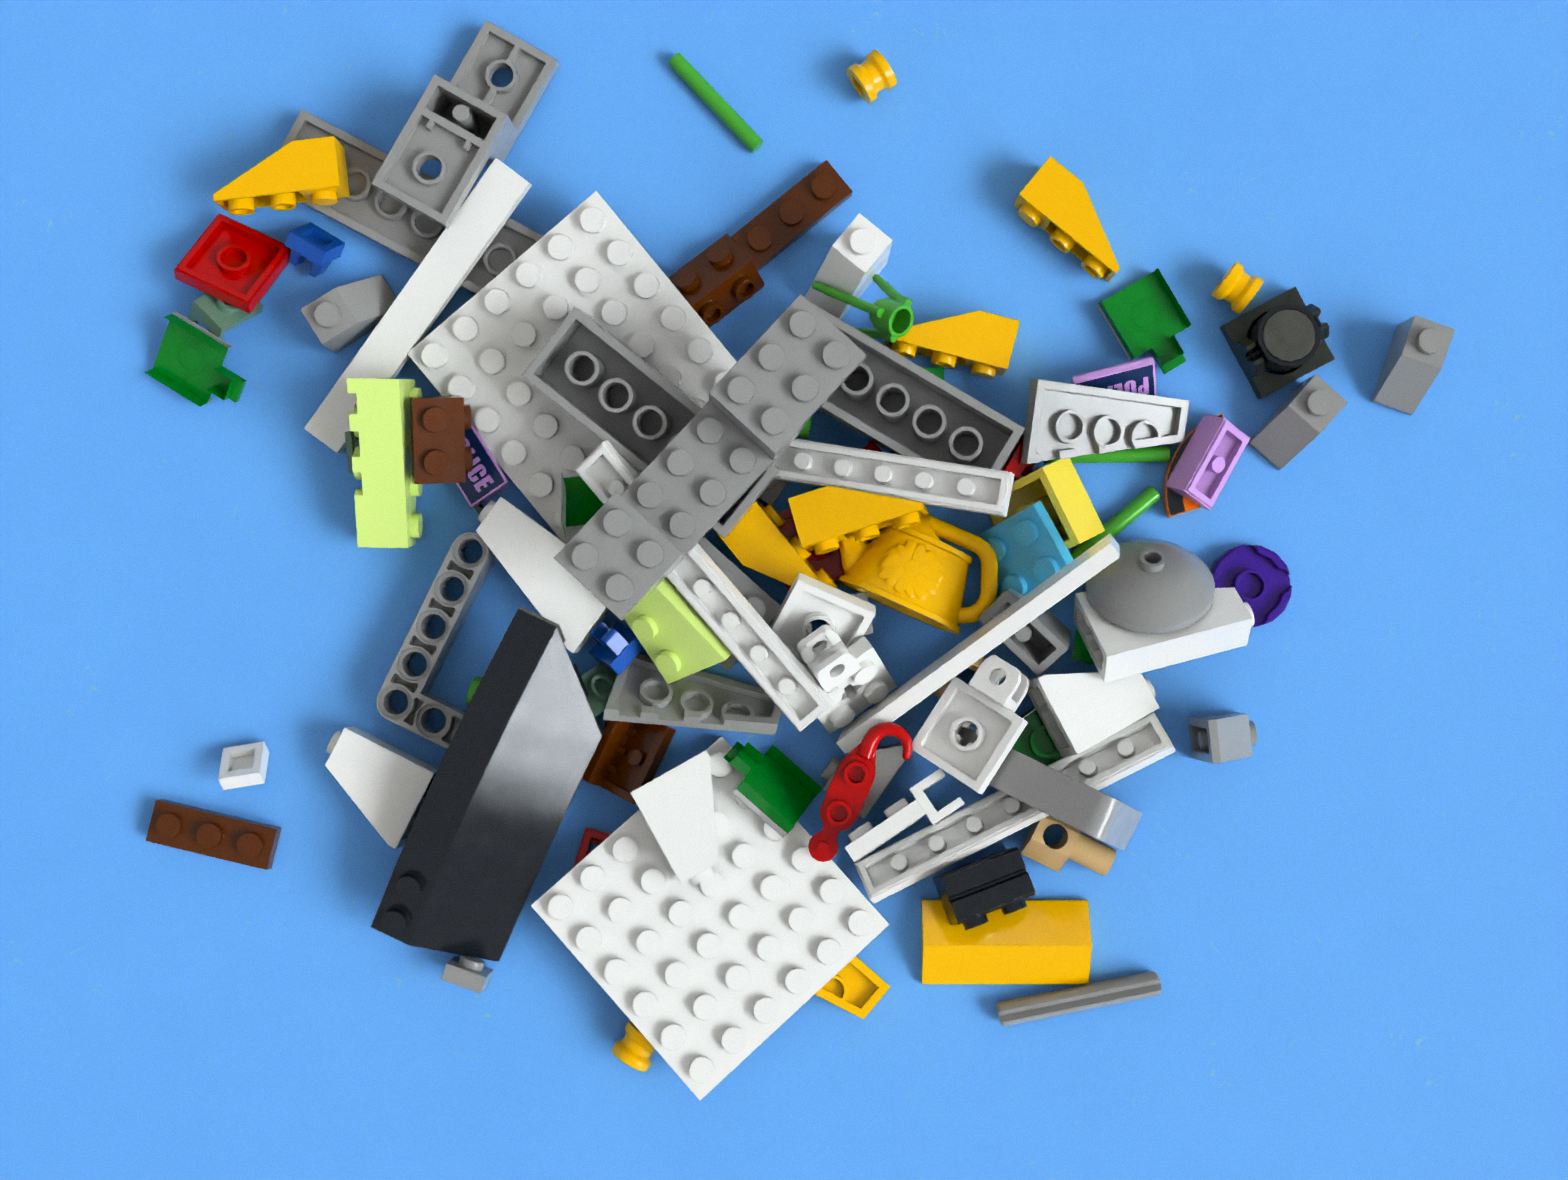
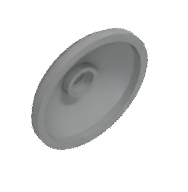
(1152, 587)

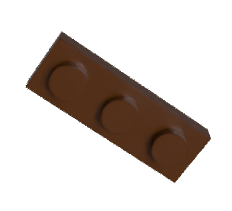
(792, 215)
(213, 834)

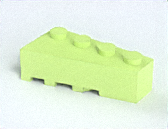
(384, 463)
(674, 634)

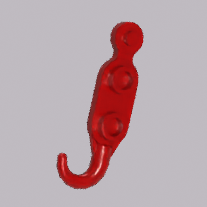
(851, 787)

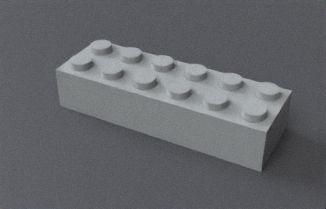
(621, 399)
(916, 411)

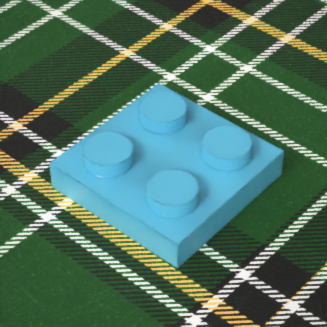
(1027, 549)

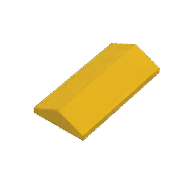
(1029, 946)

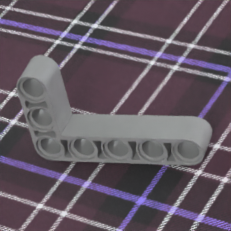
(434, 650)
(1063, 797)

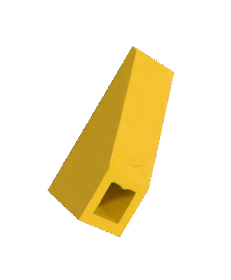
(296, 173)
(1064, 210)
(968, 339)
(838, 514)
(767, 549)

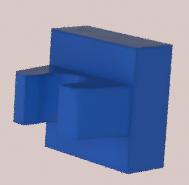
(315, 245)
(614, 646)

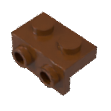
(718, 280)
(439, 439)
(628, 756)

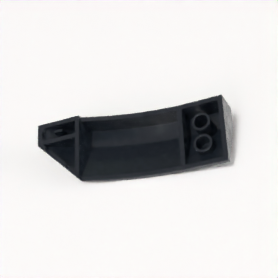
(495, 799)

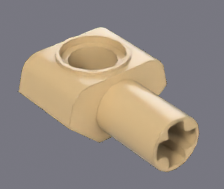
(1072, 846)

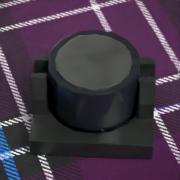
(1282, 340)

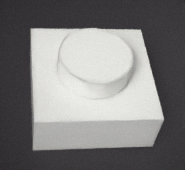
(243, 765)

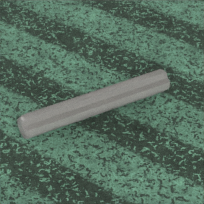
(1078, 998)

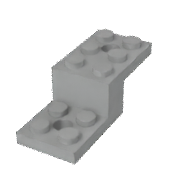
(465, 124)

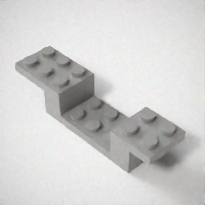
(713, 459)

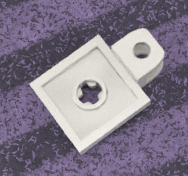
(815, 600)
(849, 675)
(980, 703)
(900, 817)

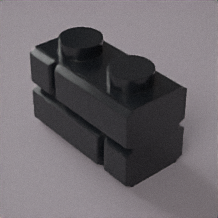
(984, 887)

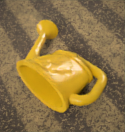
(920, 573)

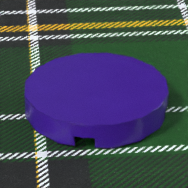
(1258, 578)

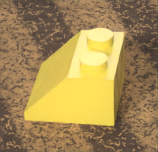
(1063, 499)

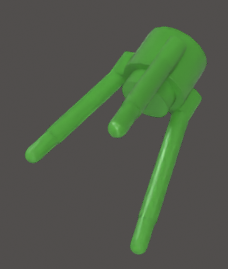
(889, 316)

